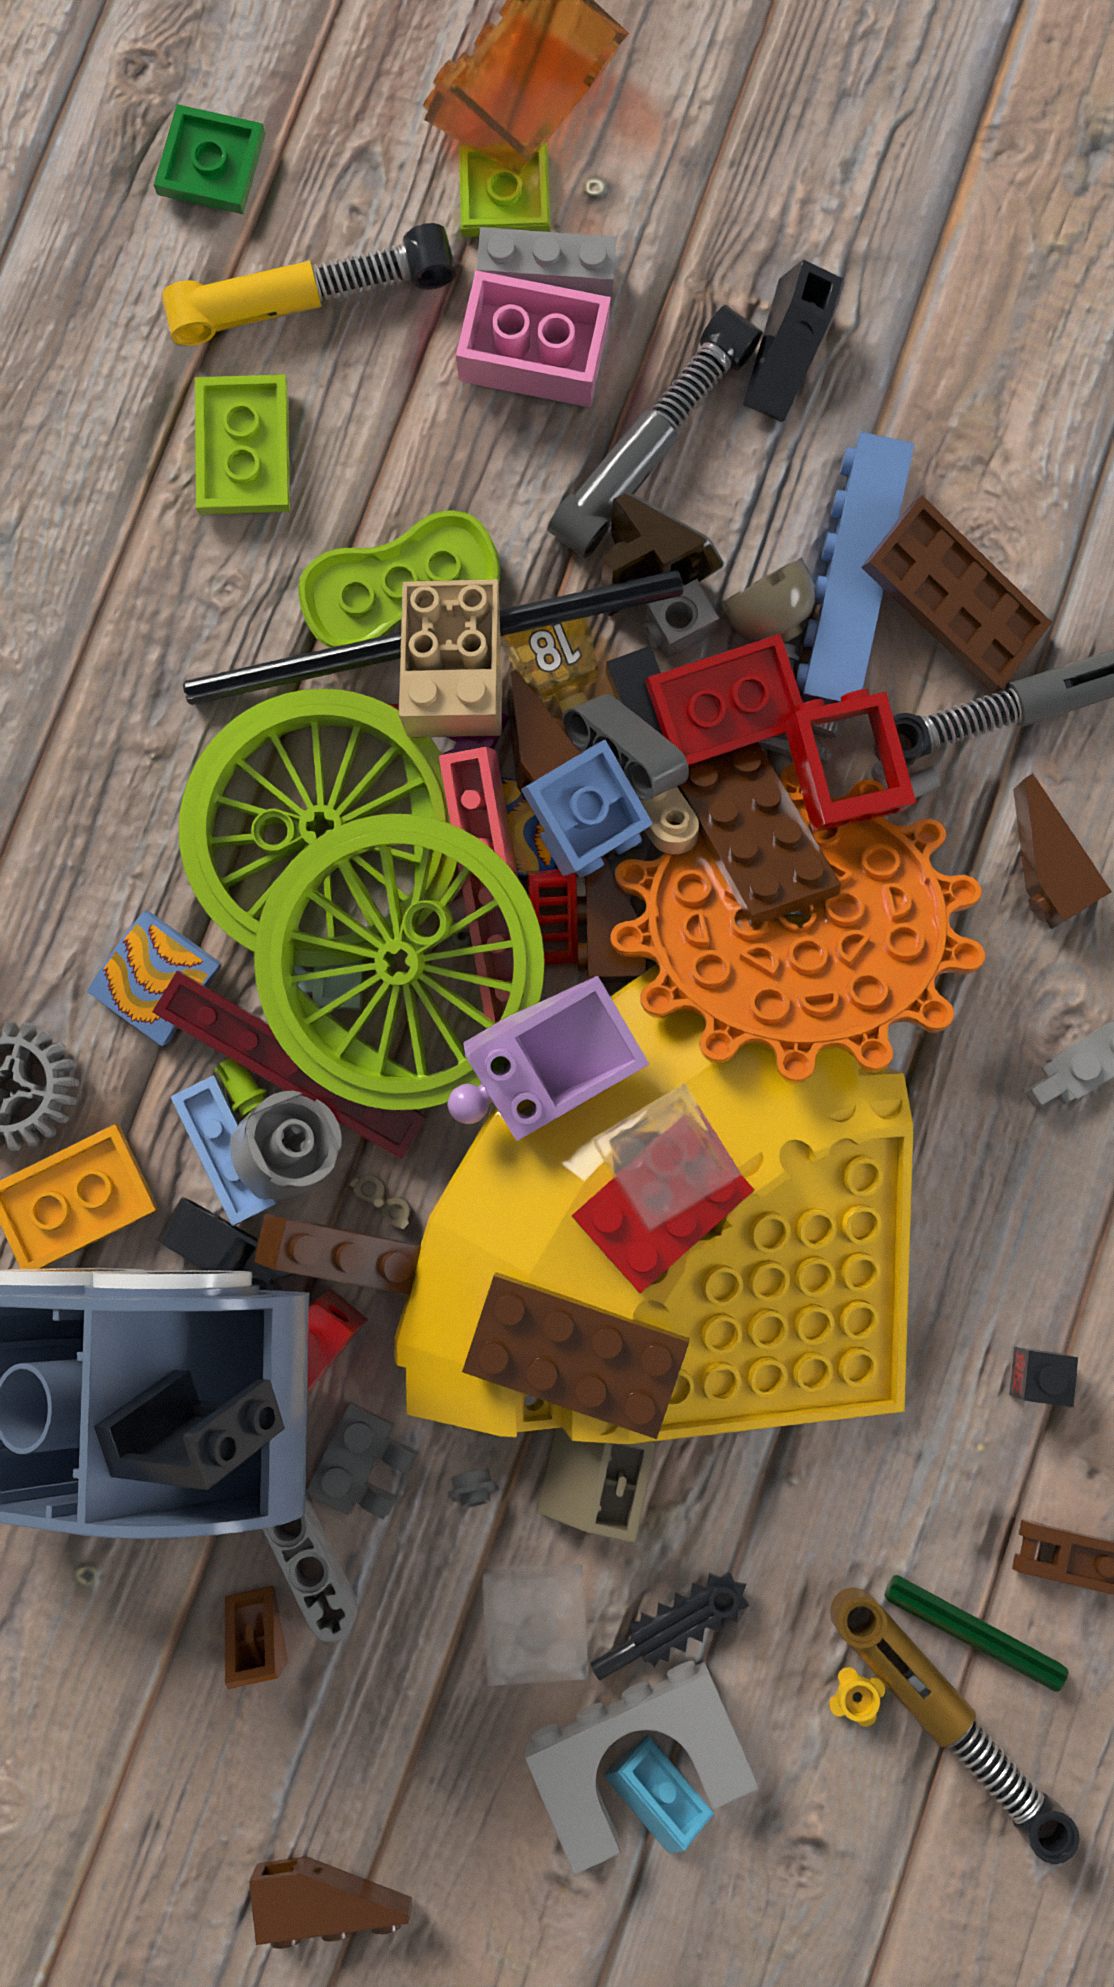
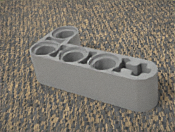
(314, 1543)

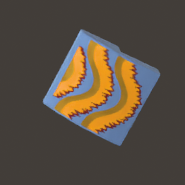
(143, 968)

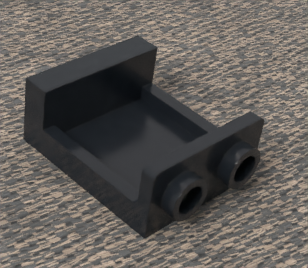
(186, 1441)

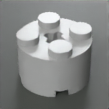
(281, 1120)

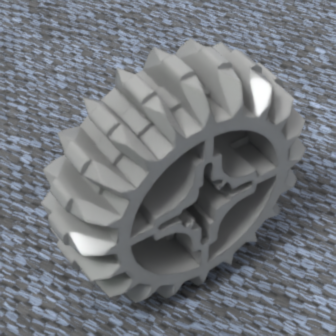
(20, 1069)

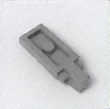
(1077, 1068)

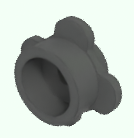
(473, 1488)

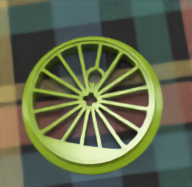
(266, 724)
(321, 1043)

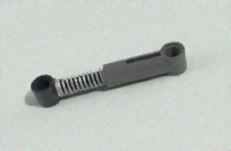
(587, 515)
(1022, 704)

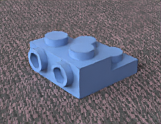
(587, 810)

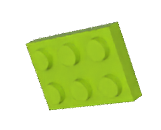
(242, 444)

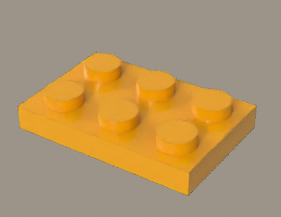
(73, 1199)

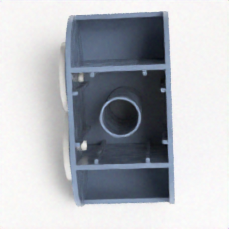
(99, 1337)

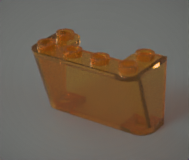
(523, 77)

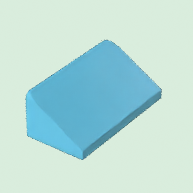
(659, 1795)

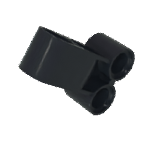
(215, 1243)

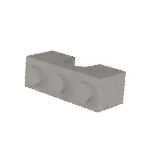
(550, 258)

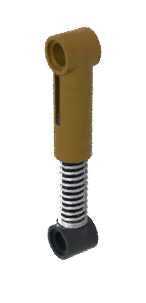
(951, 1724)

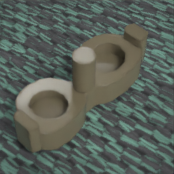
(373, 1191)

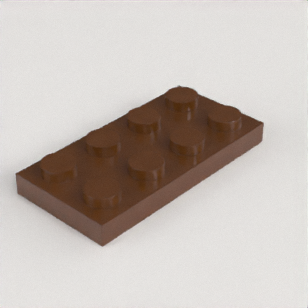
(957, 594)
(757, 835)
(576, 1355)

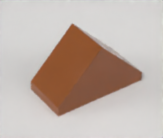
(253, 1638)

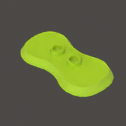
(358, 591)

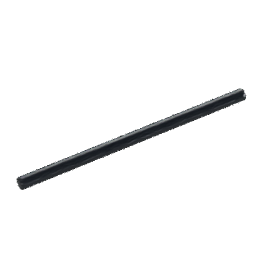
(388, 647)

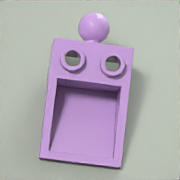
(557, 1059)

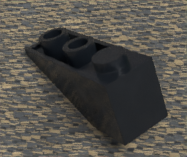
(791, 337)

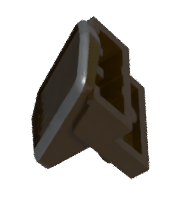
(654, 544)

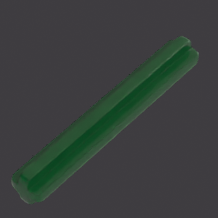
(976, 1633)

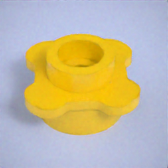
(865, 1709)

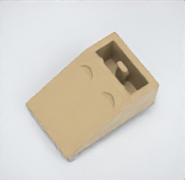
(450, 659)

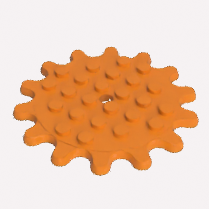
(812, 988)

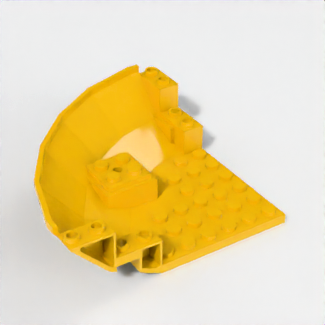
(783, 1302)

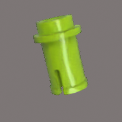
(240, 1086)

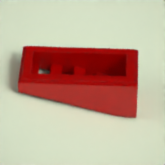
(554, 878)

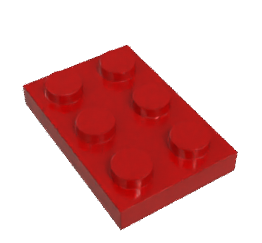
(726, 699)
(644, 1256)

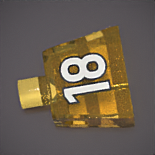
(555, 660)

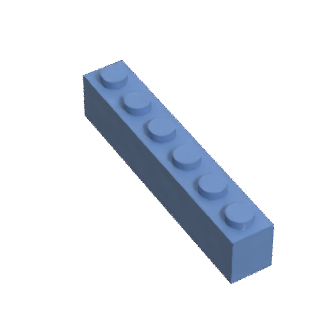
(847, 595)

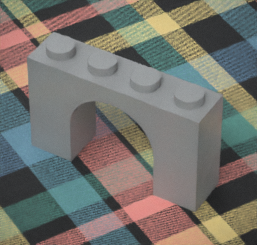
(568, 1757)

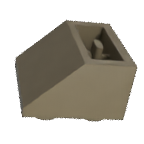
(597, 1485)

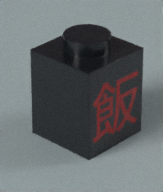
(1043, 1377)

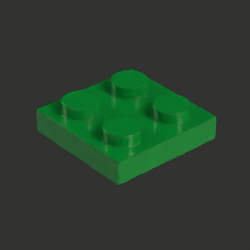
(209, 159)

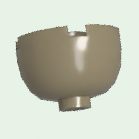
(773, 604)

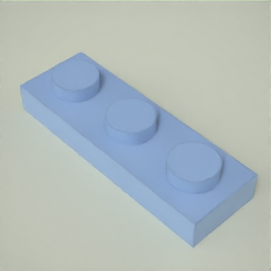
(210, 1126)

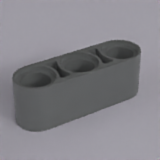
(642, 752)

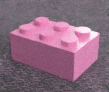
(533, 338)

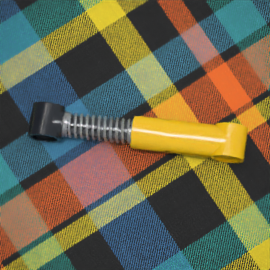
(201, 310)

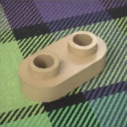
(664, 810)

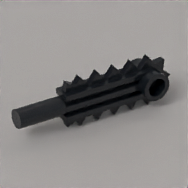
(674, 1625)

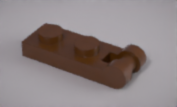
(1076, 1560)

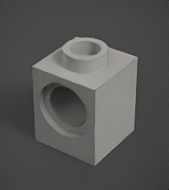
(692, 605)

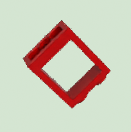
(821, 811)

